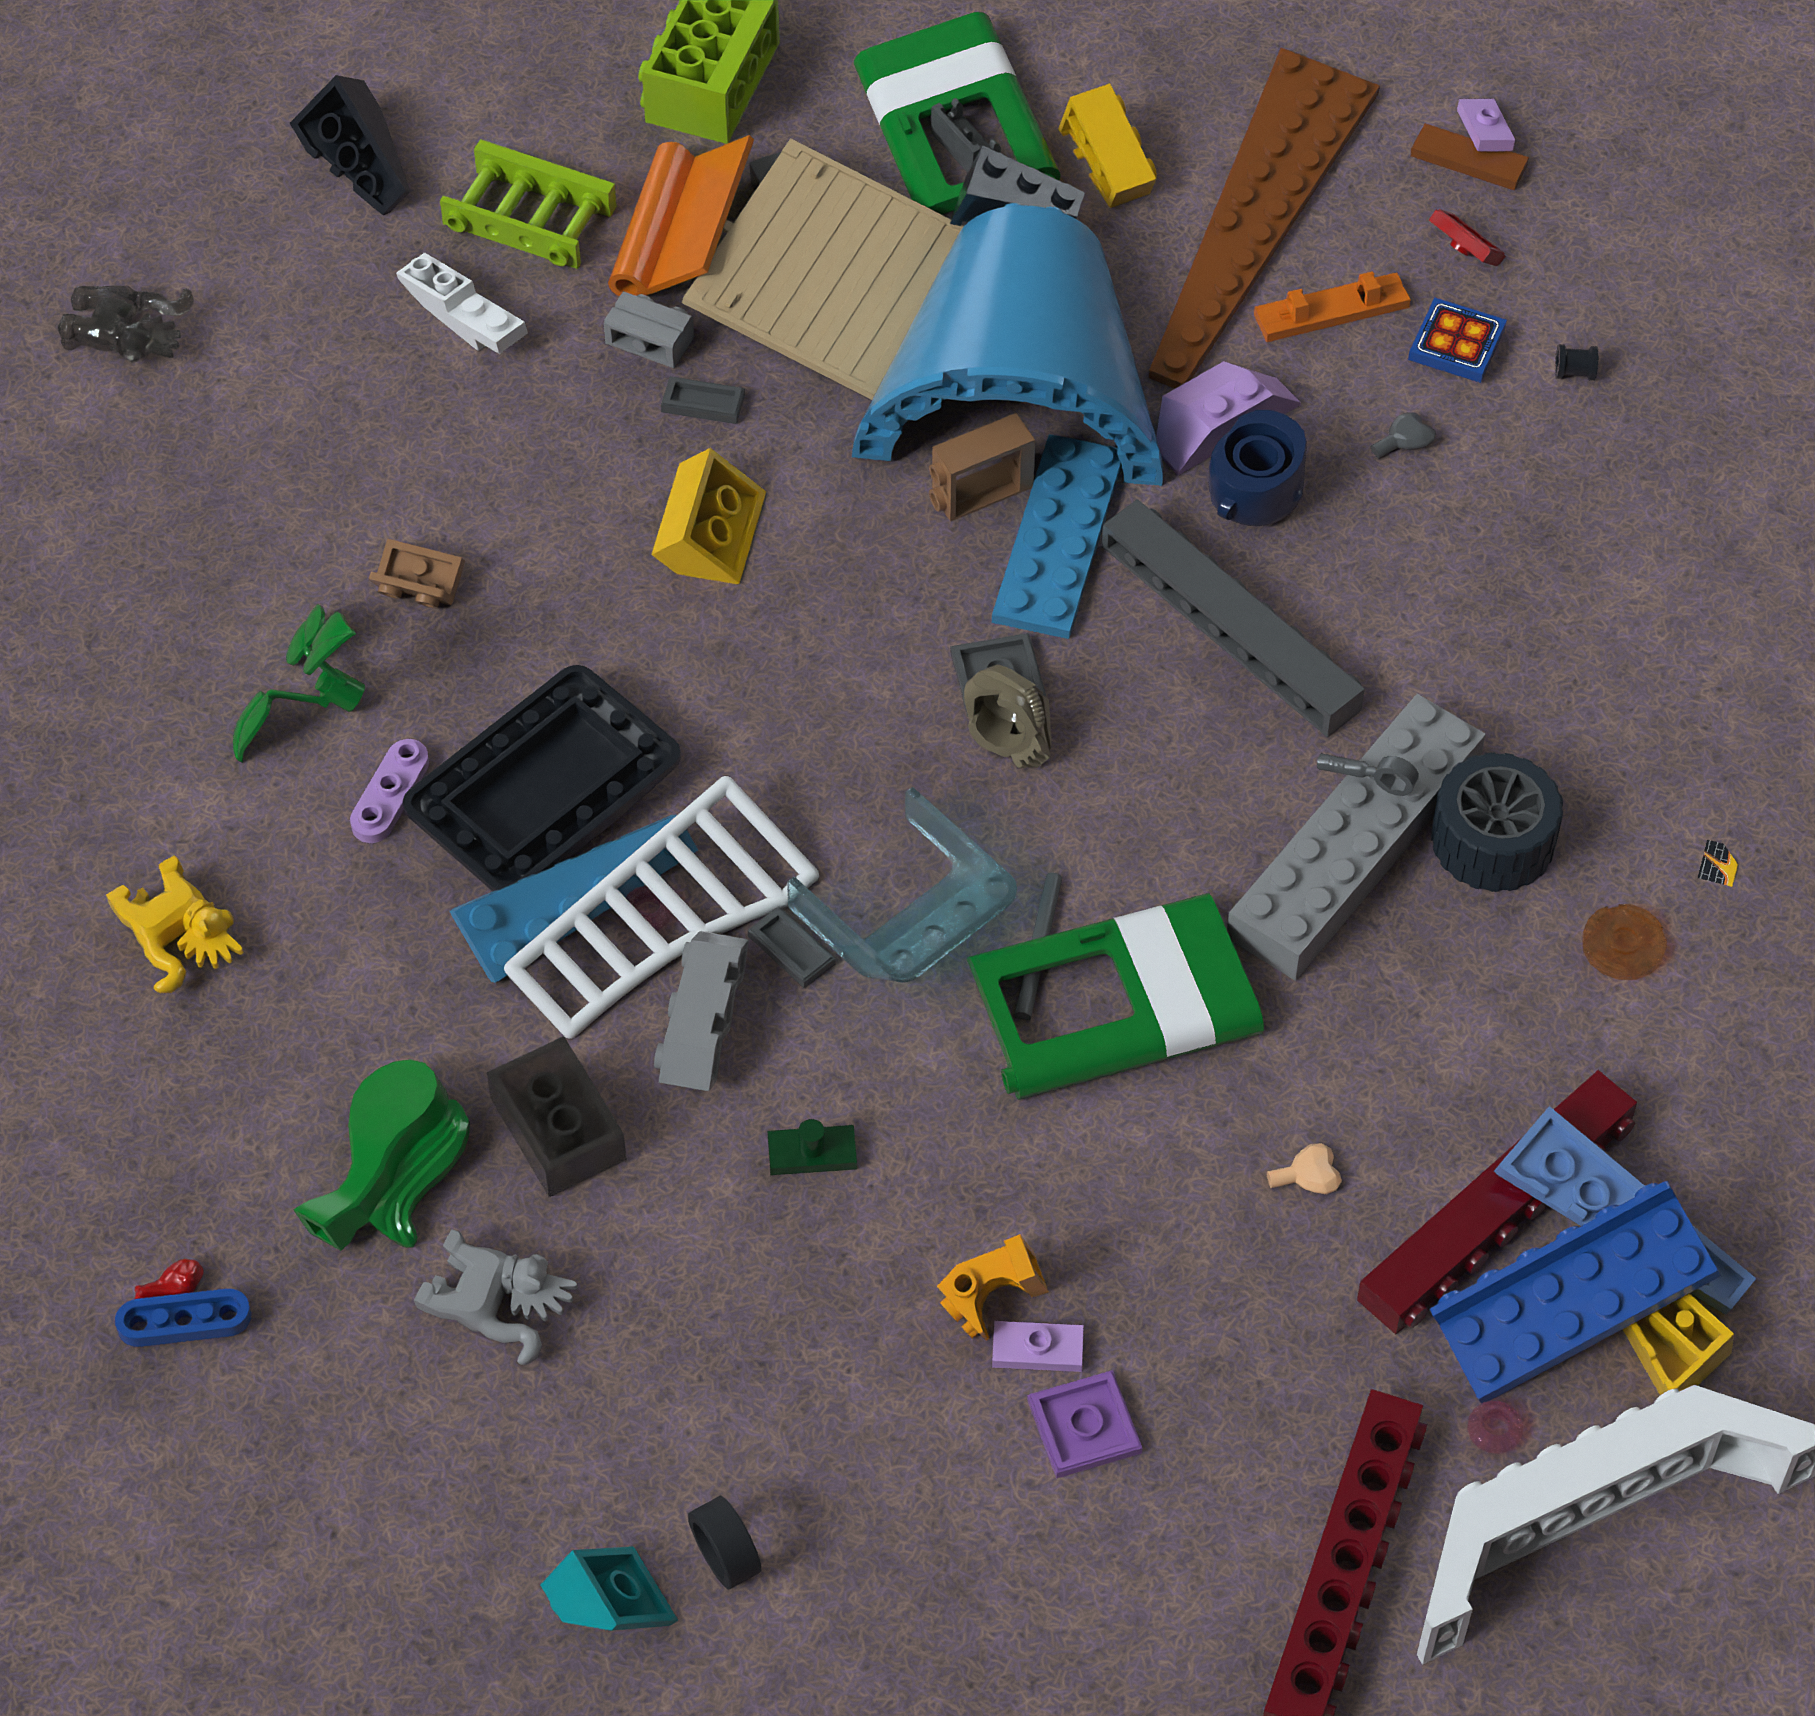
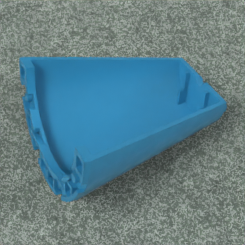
(1020, 318)

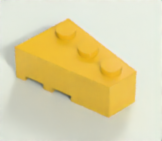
(1680, 1344)

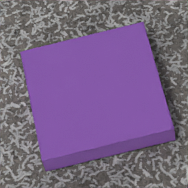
(1084, 1424)

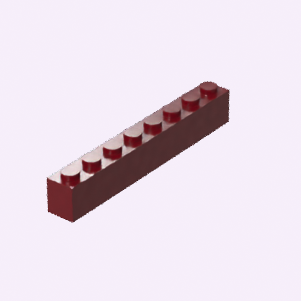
(1481, 1217)

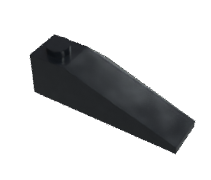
(352, 135)

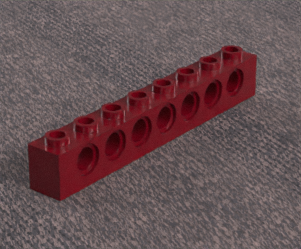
(1383, 1421)

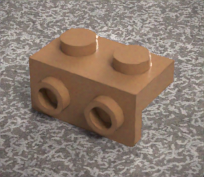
(419, 573)

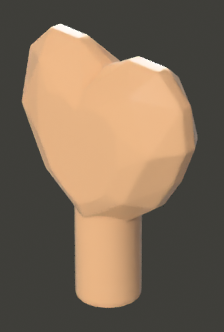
(1310, 1170)

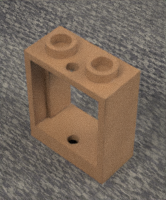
(1014, 474)

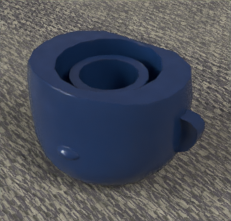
(1258, 469)

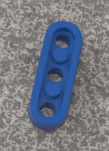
(164, 1311)

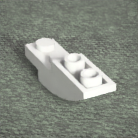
(458, 306)

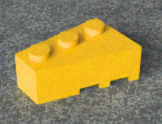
(1109, 145)

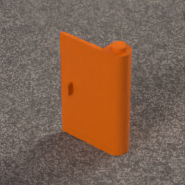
(678, 217)

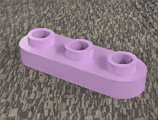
(388, 803)

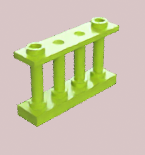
(527, 175)

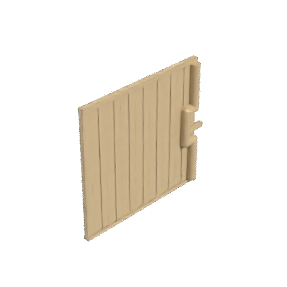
(825, 268)

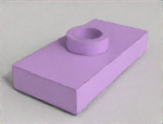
(1486, 125)
(1037, 1346)

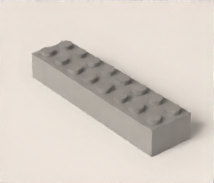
(1349, 842)

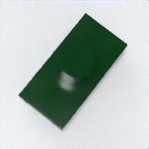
(812, 1149)

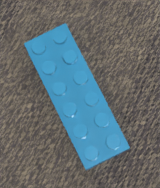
(1058, 537)

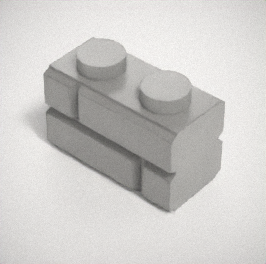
(649, 329)

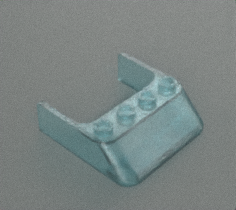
(931, 924)

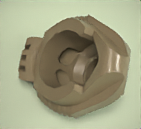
(1007, 702)

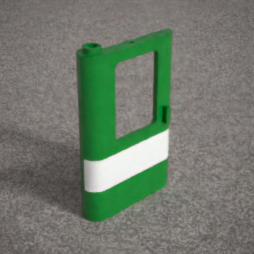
(934, 67)
(1177, 977)

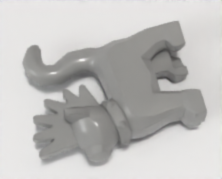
(482, 1287)

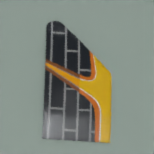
(1717, 864)

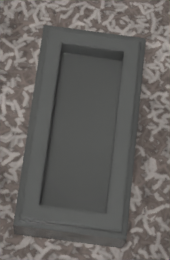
(703, 400)
(791, 947)

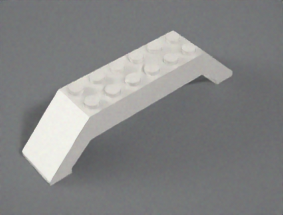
(1600, 1476)

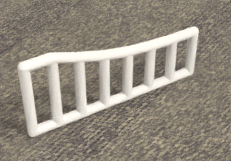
(663, 953)

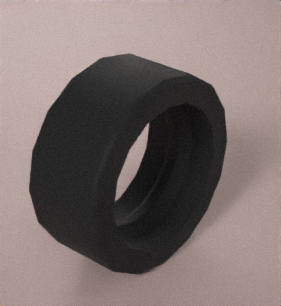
(724, 1542)

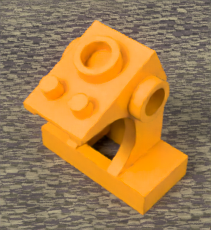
(1009, 1265)

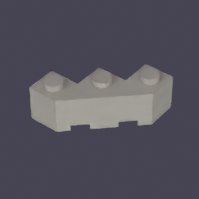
(701, 1010)

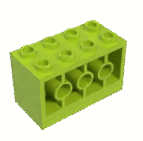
(708, 65)

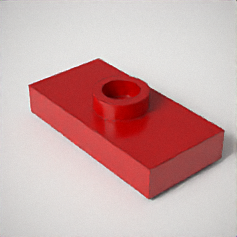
(1466, 239)

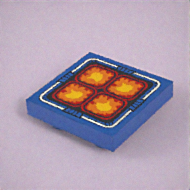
(1457, 340)

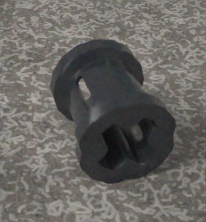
(1576, 362)

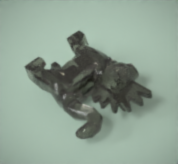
(115, 321)

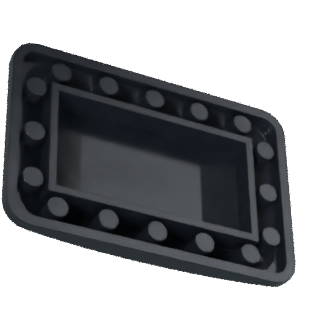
(542, 779)

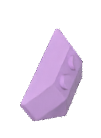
(1209, 406)

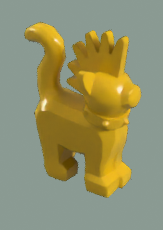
(169, 916)

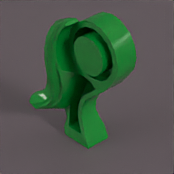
(401, 1146)

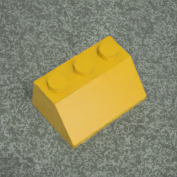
(709, 519)

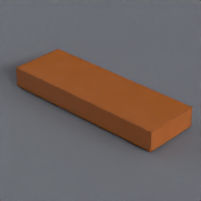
(1460, 155)

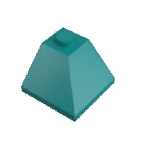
(607, 1591)

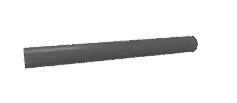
(1042, 928)

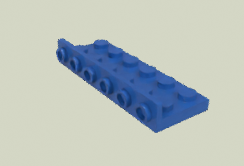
(1574, 1291)

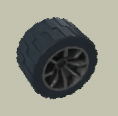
(1496, 821)

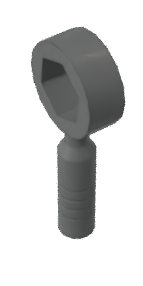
(1382, 773)

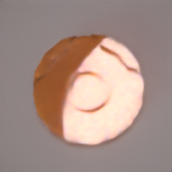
(1618, 952)

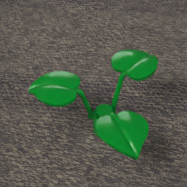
(332, 683)

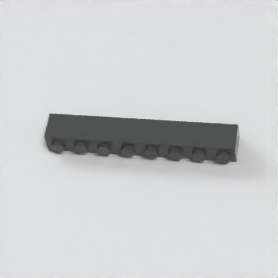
(1233, 617)

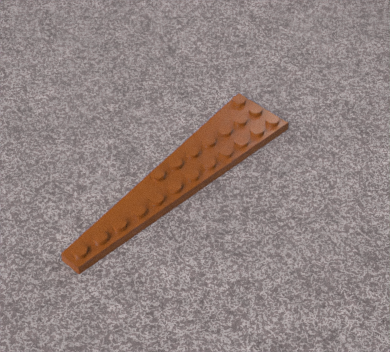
(1284, 156)

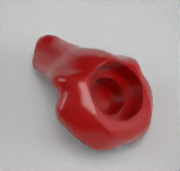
(176, 1279)

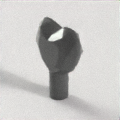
(1405, 433)

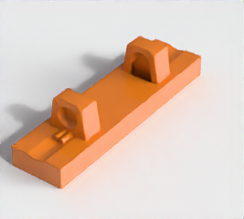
(1331, 306)

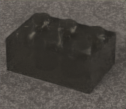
(556, 1116)

